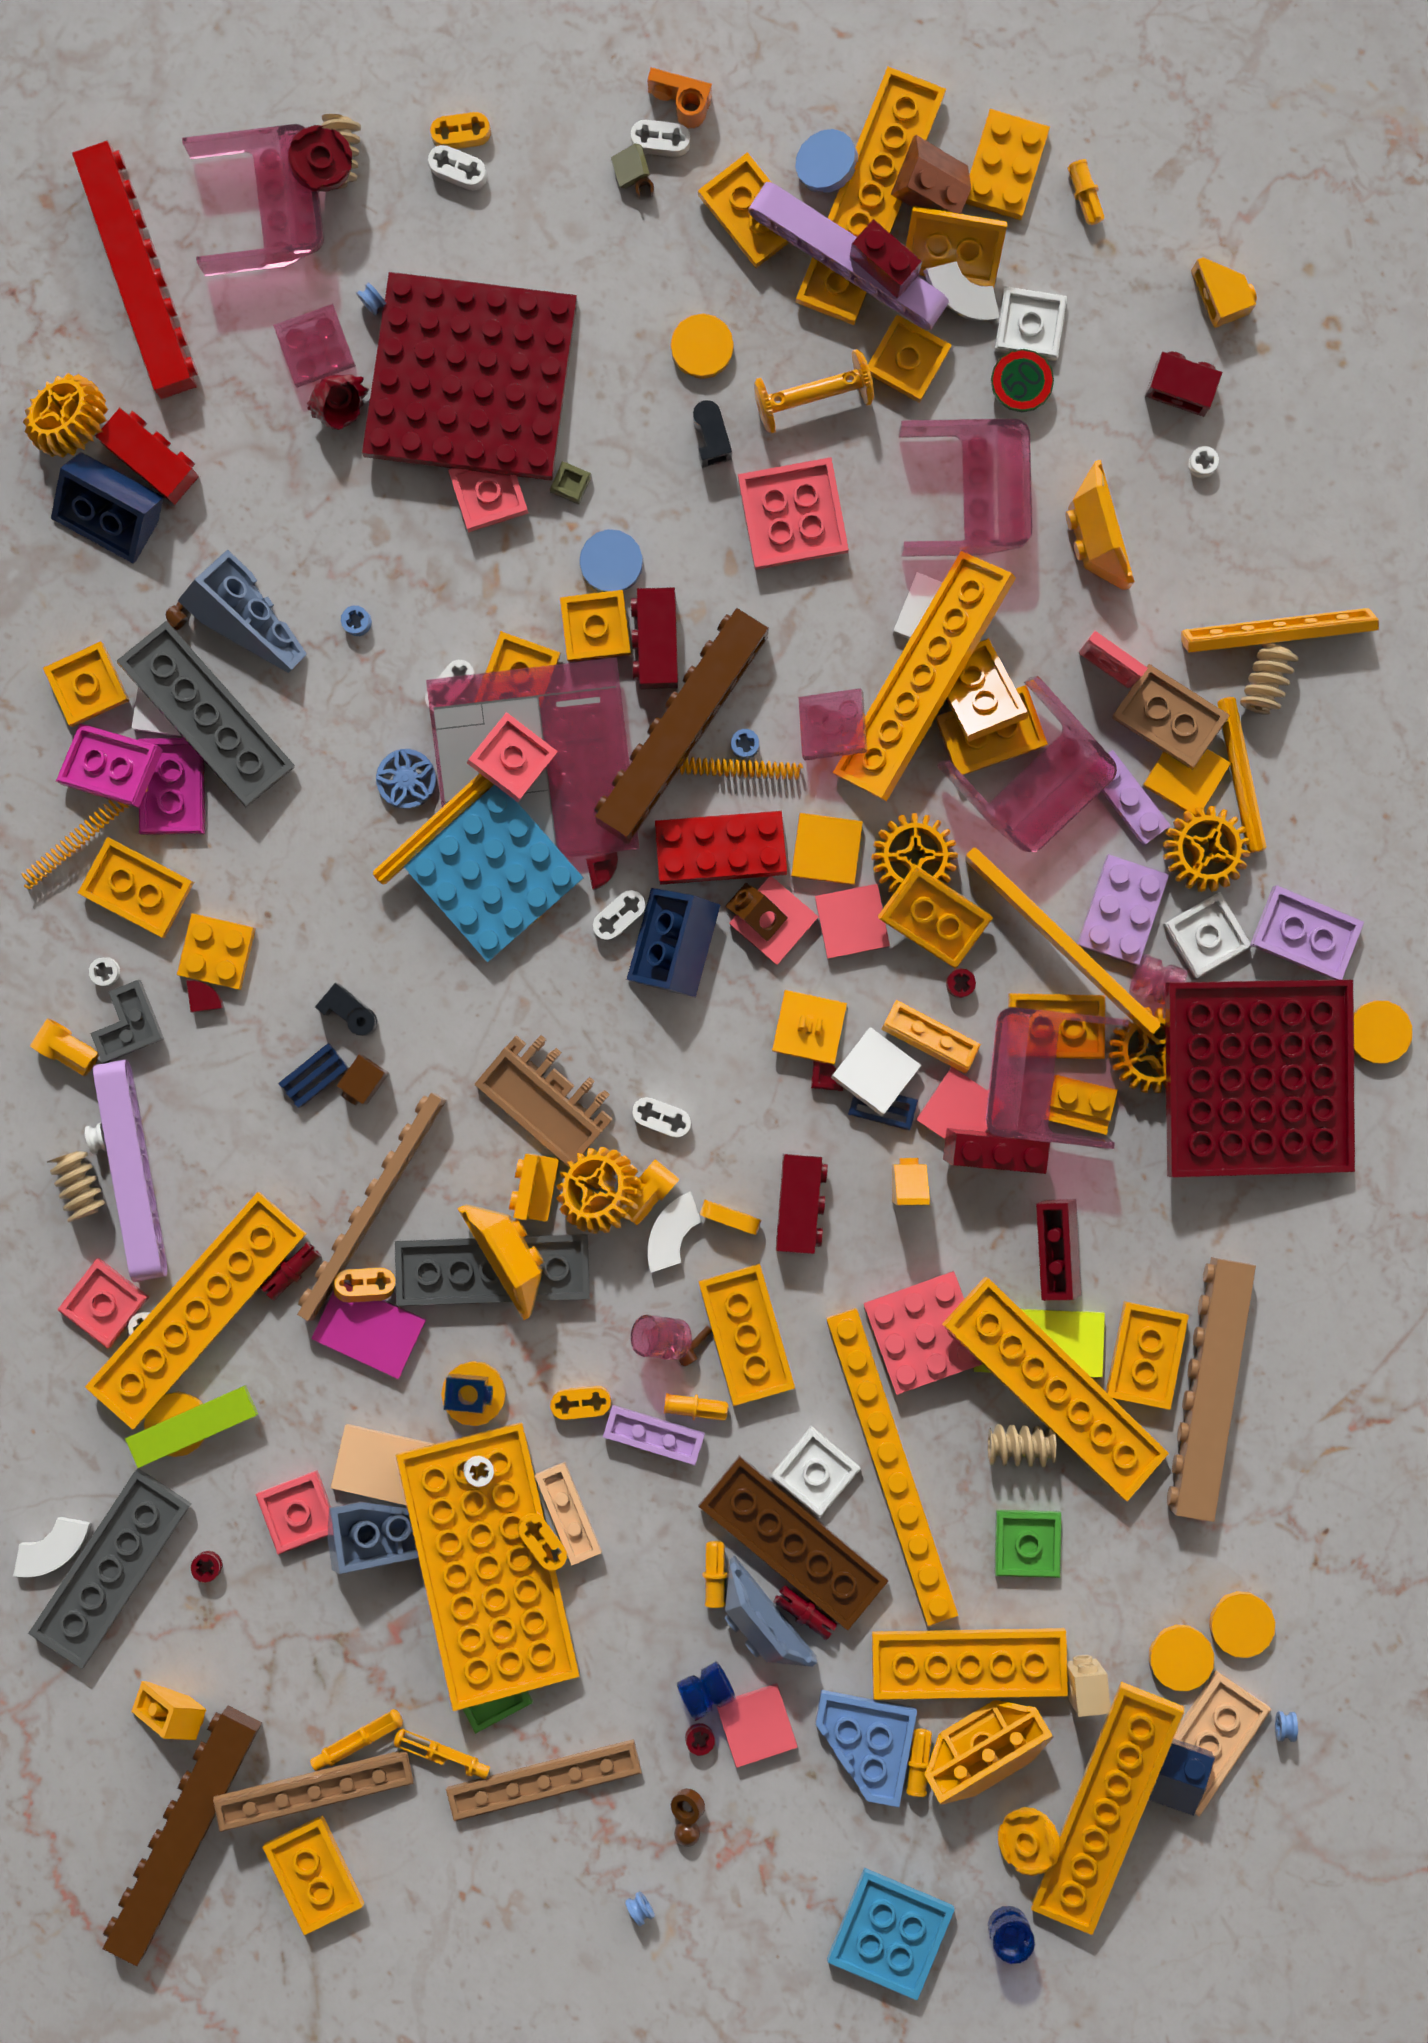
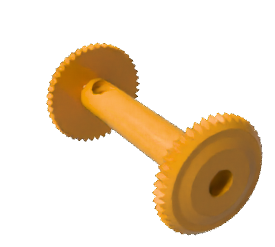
(814, 391)

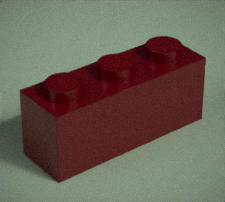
(655, 638)
(995, 1152)
(800, 1203)
(1058, 1249)

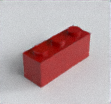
(148, 454)

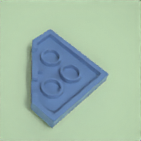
(870, 1742)

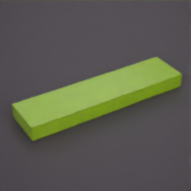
(191, 1426)

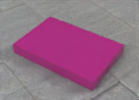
(109, 765)
(175, 791)
(370, 1332)

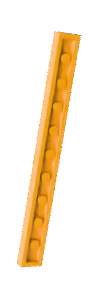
(892, 1466)

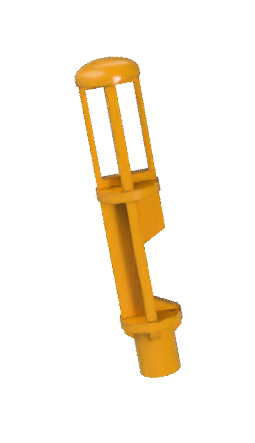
(355, 1741)
(440, 1754)

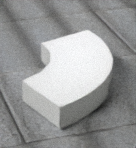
(964, 297)
(669, 1232)
(53, 1550)

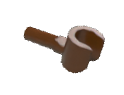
(644, 181)
(176, 617)
(690, 1357)

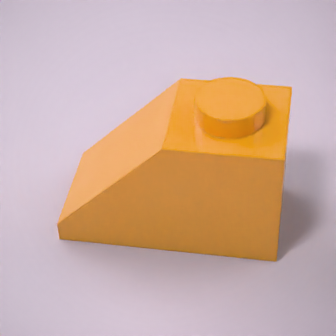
(1223, 291)
(910, 1182)
(168, 1712)

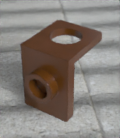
(751, 905)

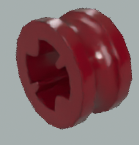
(950, 983)
(207, 1576)
(689, 1738)

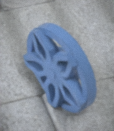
(406, 778)

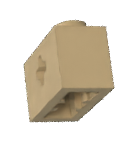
(1087, 1686)

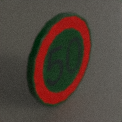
(1022, 380)

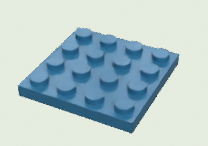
(493, 872)

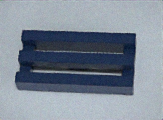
(292, 1092)
(908, 1113)

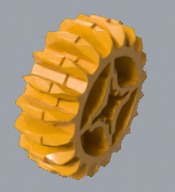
(65, 415)
(1220, 854)
(899, 856)
(1126, 1062)
(605, 1166)

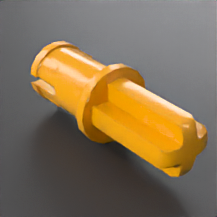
(1086, 191)
(696, 1407)
(715, 1574)
(918, 1762)

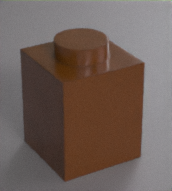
(362, 1080)

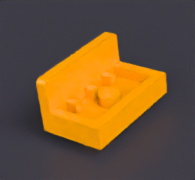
(536, 1187)

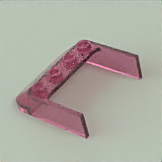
(287, 209)
(994, 485)
(1050, 787)
(1025, 1072)

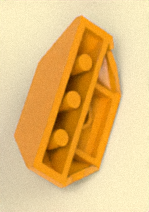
(1098, 531)
(507, 1253)
(985, 1749)

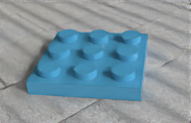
(890, 1934)

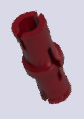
(290, 1271)
(805, 1612)

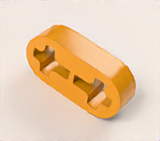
(460, 130)
(730, 1217)
(364, 1285)
(580, 1394)
(536, 1546)

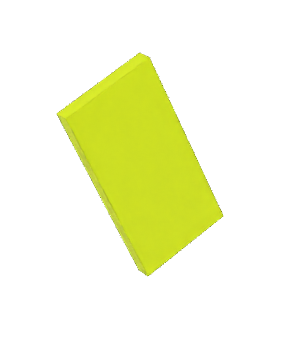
(1075, 1332)

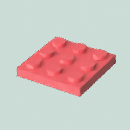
(793, 513)
(912, 1333)

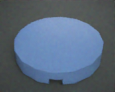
(826, 160)
(611, 561)

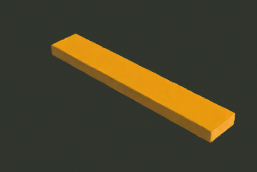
(1279, 630)

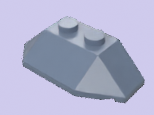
(762, 1622)

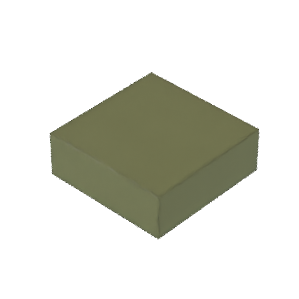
(630, 165)
(570, 482)

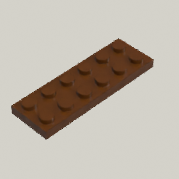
(793, 1542)

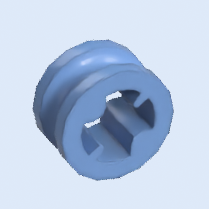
(371, 299)
(365, 622)
(751, 736)
(1286, 1726)
(639, 1908)

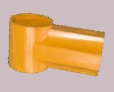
(58, 1043)
(655, 1185)

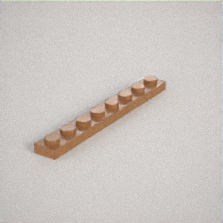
(364, 1216)

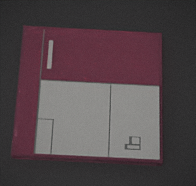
(567, 706)

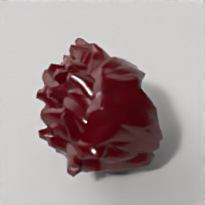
(337, 400)

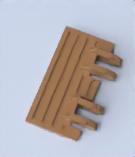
(542, 1102)

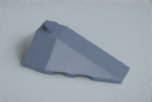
(231, 604)
(369, 1536)

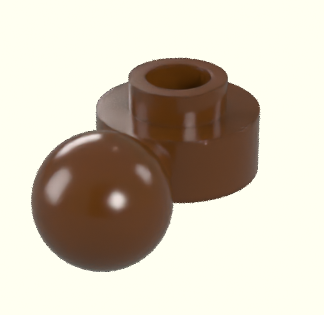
(687, 1808)

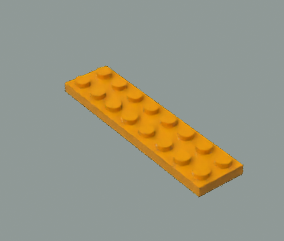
(900, 110)
(926, 673)
(195, 1310)
(1055, 1388)
(1108, 1807)

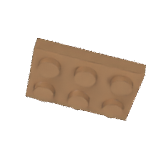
(1170, 716)

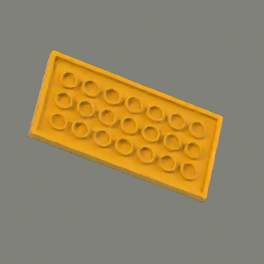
(486, 1592)

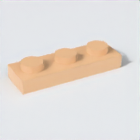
(568, 1513)

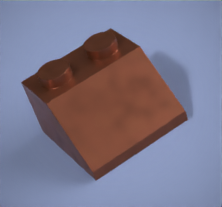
(932, 178)

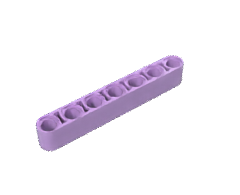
(832, 247)
(130, 1170)

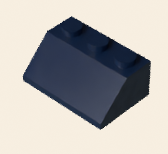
(105, 506)
(673, 941)
(1183, 1777)

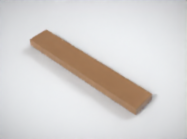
(544, 1780)
(313, 1790)

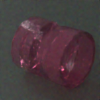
(1151, 978)
(661, 1337)

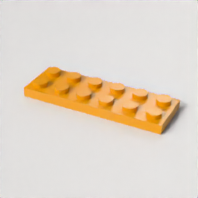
(969, 1663)

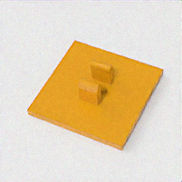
(809, 1027)

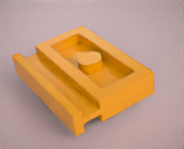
(1081, 1104)

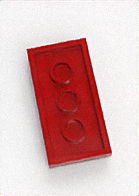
(720, 847)

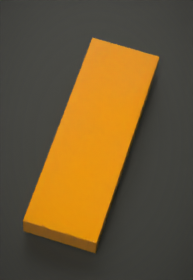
(931, 1036)

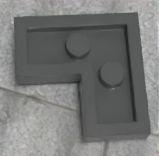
(136, 1025)

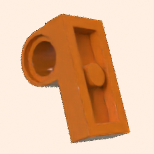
(685, 91)

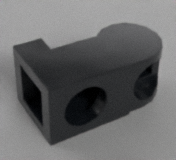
(709, 422)
(358, 1016)

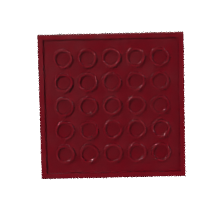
(470, 376)
(1259, 1077)

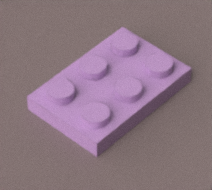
(1122, 910)
(1307, 933)

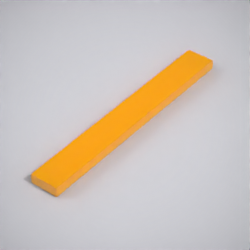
(1062, 942)

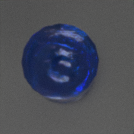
(709, 1689)
(1012, 1942)

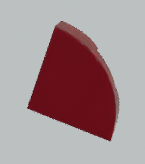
(602, 869)
(203, 997)
(822, 1076)

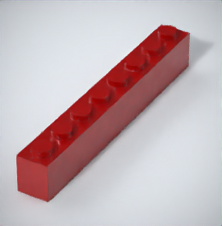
(134, 269)

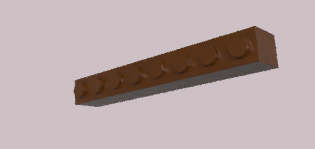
(681, 726)
(181, 1836)

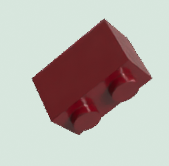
(885, 258)
(1183, 383)

